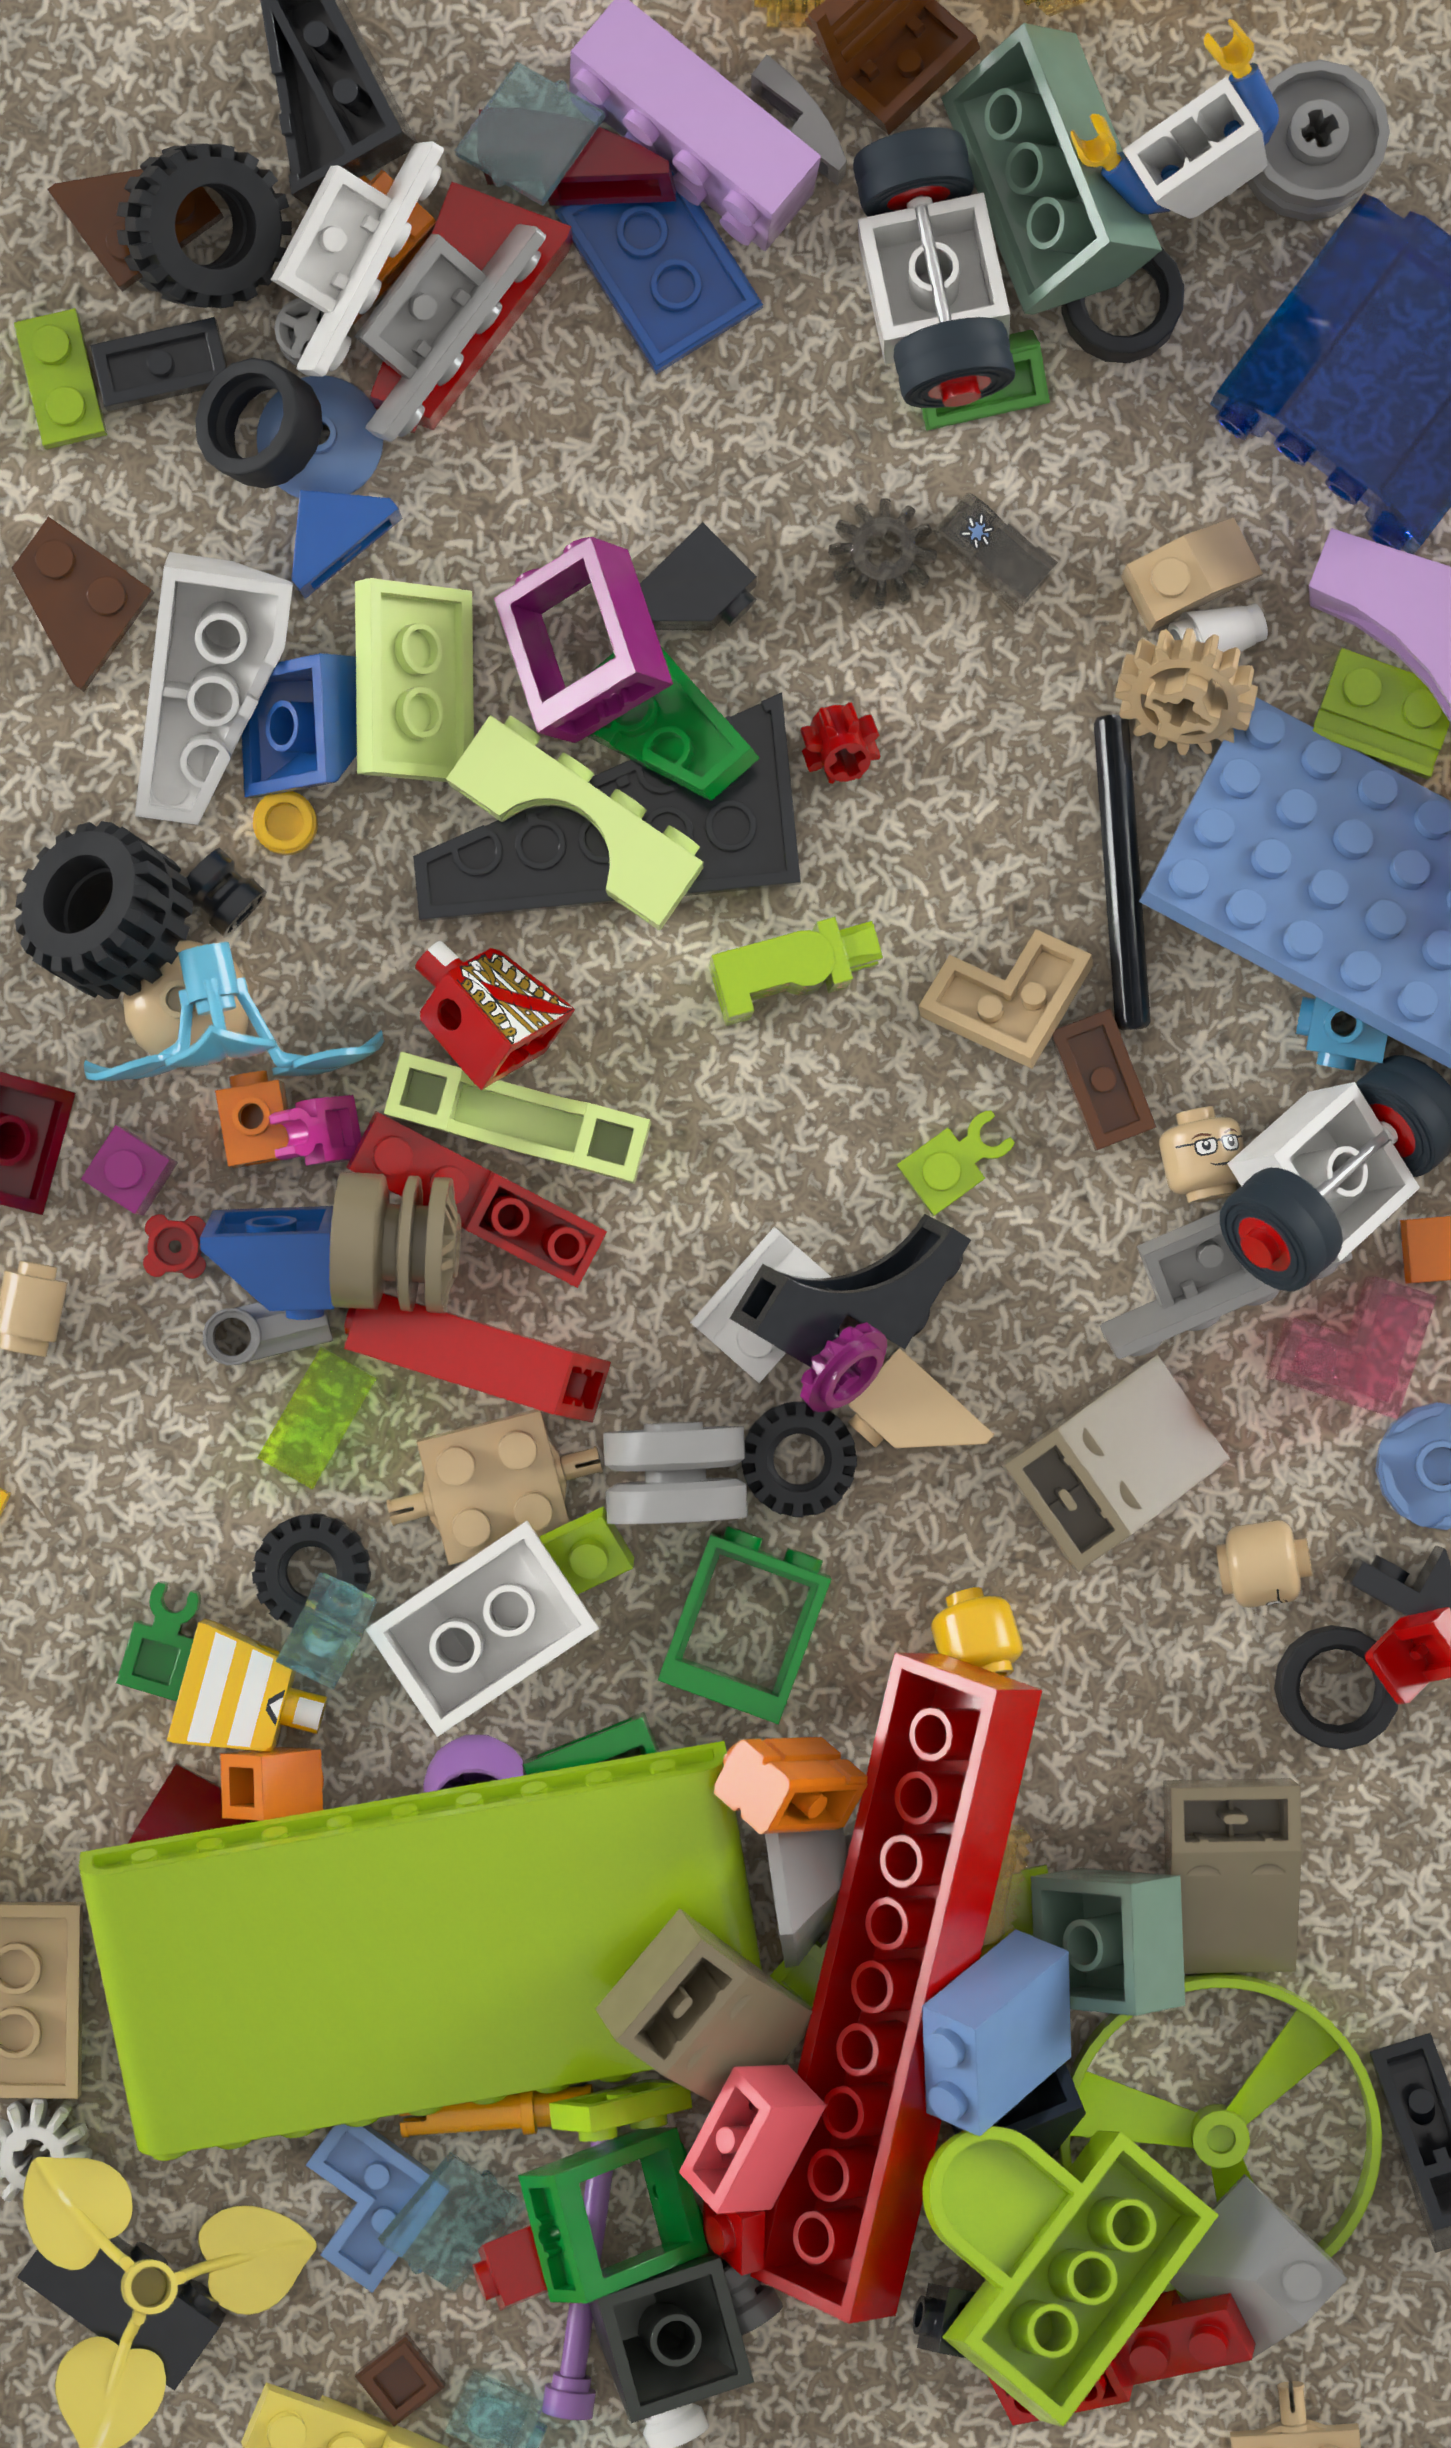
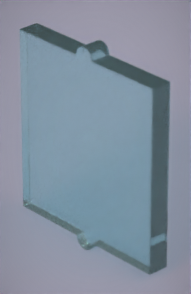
(530, 133)
(450, 2221)

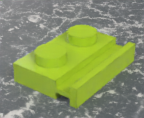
(1382, 714)

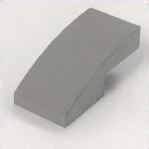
(790, 98)

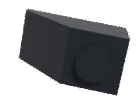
(699, 585)

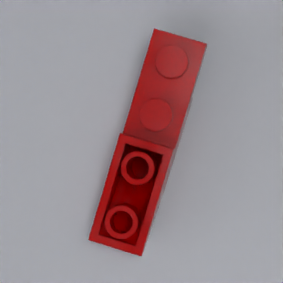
(486, 1201)
(1166, 2344)

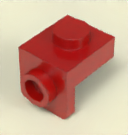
(1413, 1654)
(736, 2237)

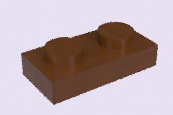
(1102, 1079)

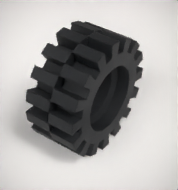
(806, 1498)
(289, 1537)

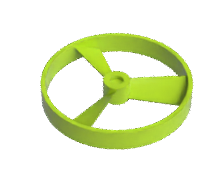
(1220, 2130)

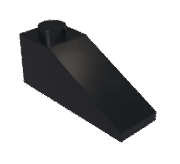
(1420, 2115)

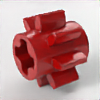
(840, 743)

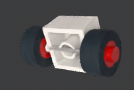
(932, 269)
(1335, 1170)

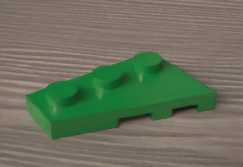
(680, 737)

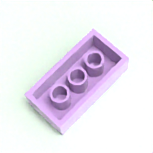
(696, 119)

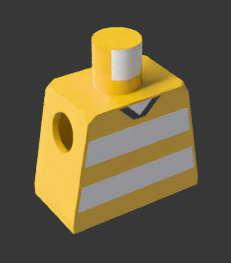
(239, 1694)

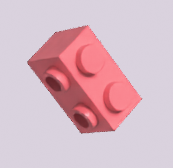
(752, 2138)

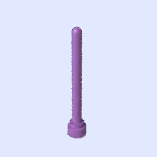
(570, 2390)

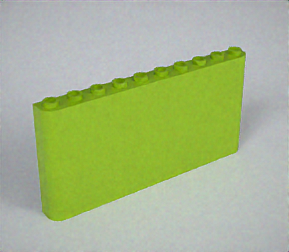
(401, 1946)

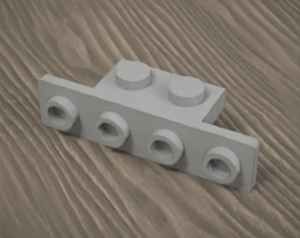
(434, 315)
(1193, 1286)

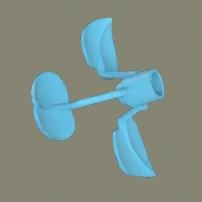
(211, 987)

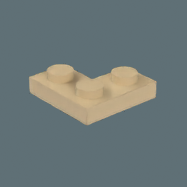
(1014, 1013)

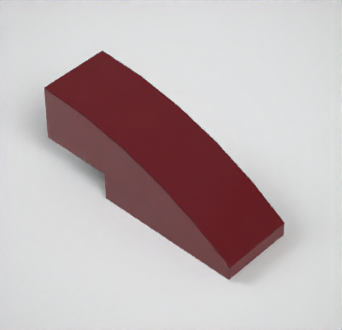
(613, 173)

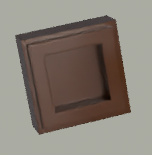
(400, 2379)

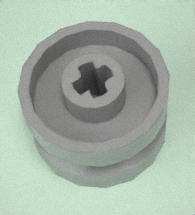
(1348, 121)
(675, 1474)

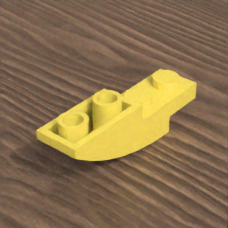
(298, 2421)

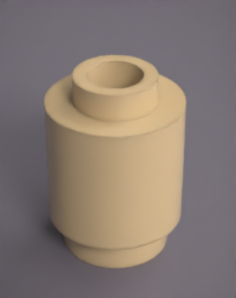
(30, 1308)

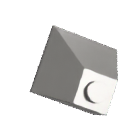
(805, 1885)
(1264, 2263)

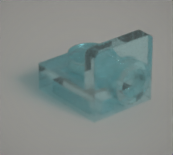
(327, 1630)
(496, 2415)

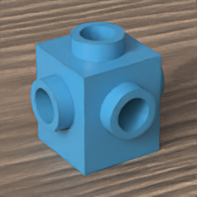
(1335, 1049)

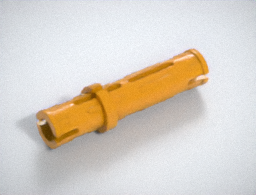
(515, 2111)

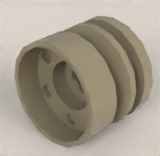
(393, 1242)

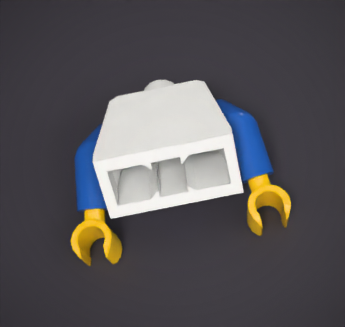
(1198, 150)

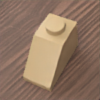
(1189, 572)
(913, 1410)

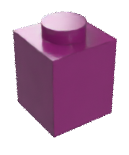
(129, 1170)

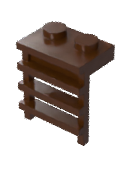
(889, 52)

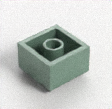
(1118, 1934)

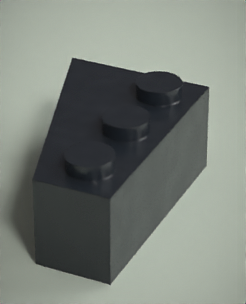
(330, 94)

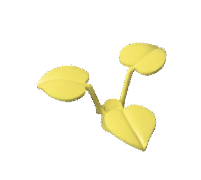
(72, 2213)

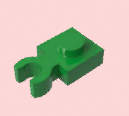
(159, 1652)

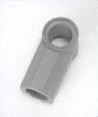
(269, 1331)

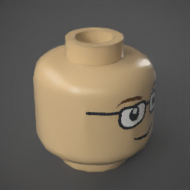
(1198, 1154)
(1263, 1563)

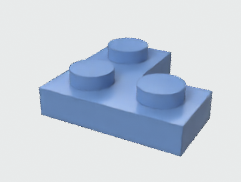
(381, 2183)

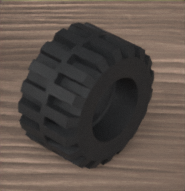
(254, 215)
(73, 888)

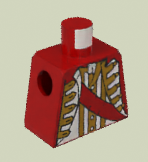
(489, 1012)

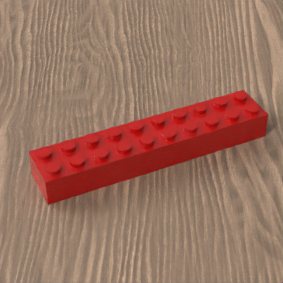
(900, 1933)

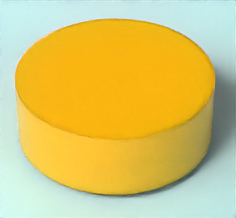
(285, 823)

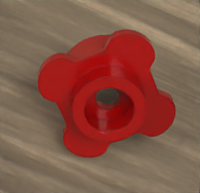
(162, 1259)

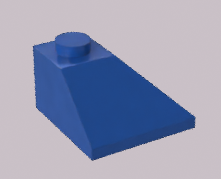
(302, 726)
(275, 1255)

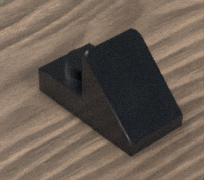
(1387, 1583)

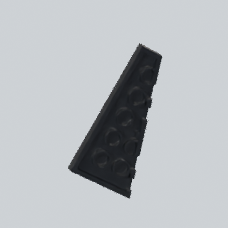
(561, 861)

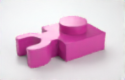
(320, 1130)

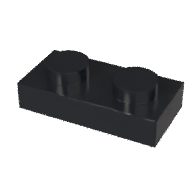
(158, 363)

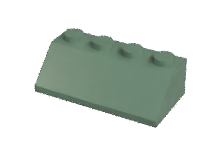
(1049, 212)

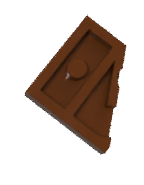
(93, 208)
(78, 598)

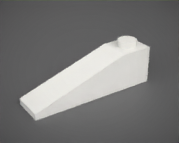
(211, 661)

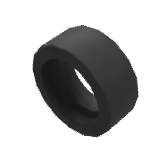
(1141, 344)
(226, 400)
(1290, 1702)

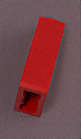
(477, 228)
(480, 1357)

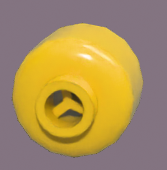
(978, 1631)

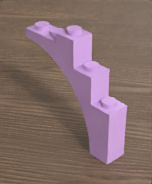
(1392, 599)

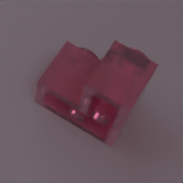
(1367, 1365)

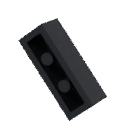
(96, 2301)

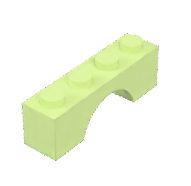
(509, 774)
(518, 1118)

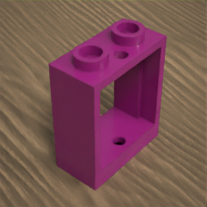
(611, 689)

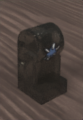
(994, 552)

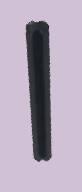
(1122, 872)

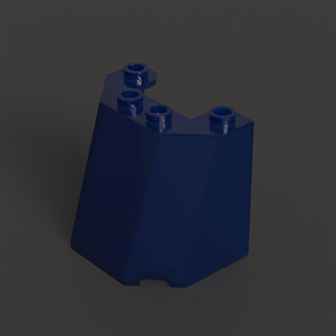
(1361, 372)

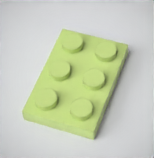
(412, 678)

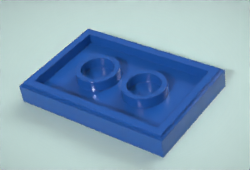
(662, 273)

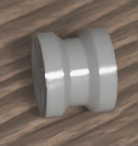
(295, 328)

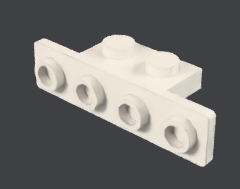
(345, 245)

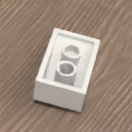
(482, 1628)

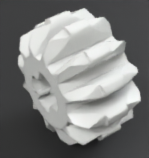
(38, 2126)

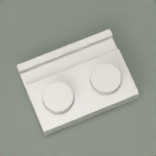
(740, 1344)

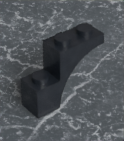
(889, 1295)

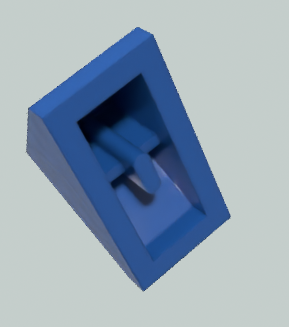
(334, 532)

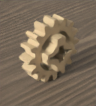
(1186, 691)

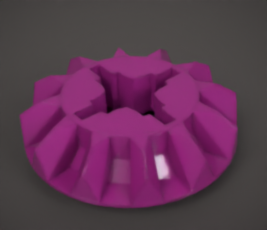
(844, 1368)

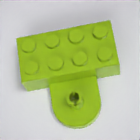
(1062, 2254)

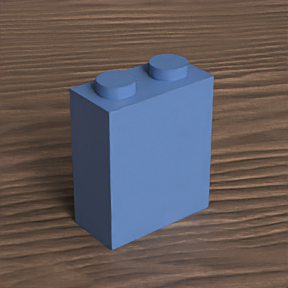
(997, 2032)

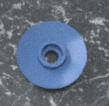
(351, 450)

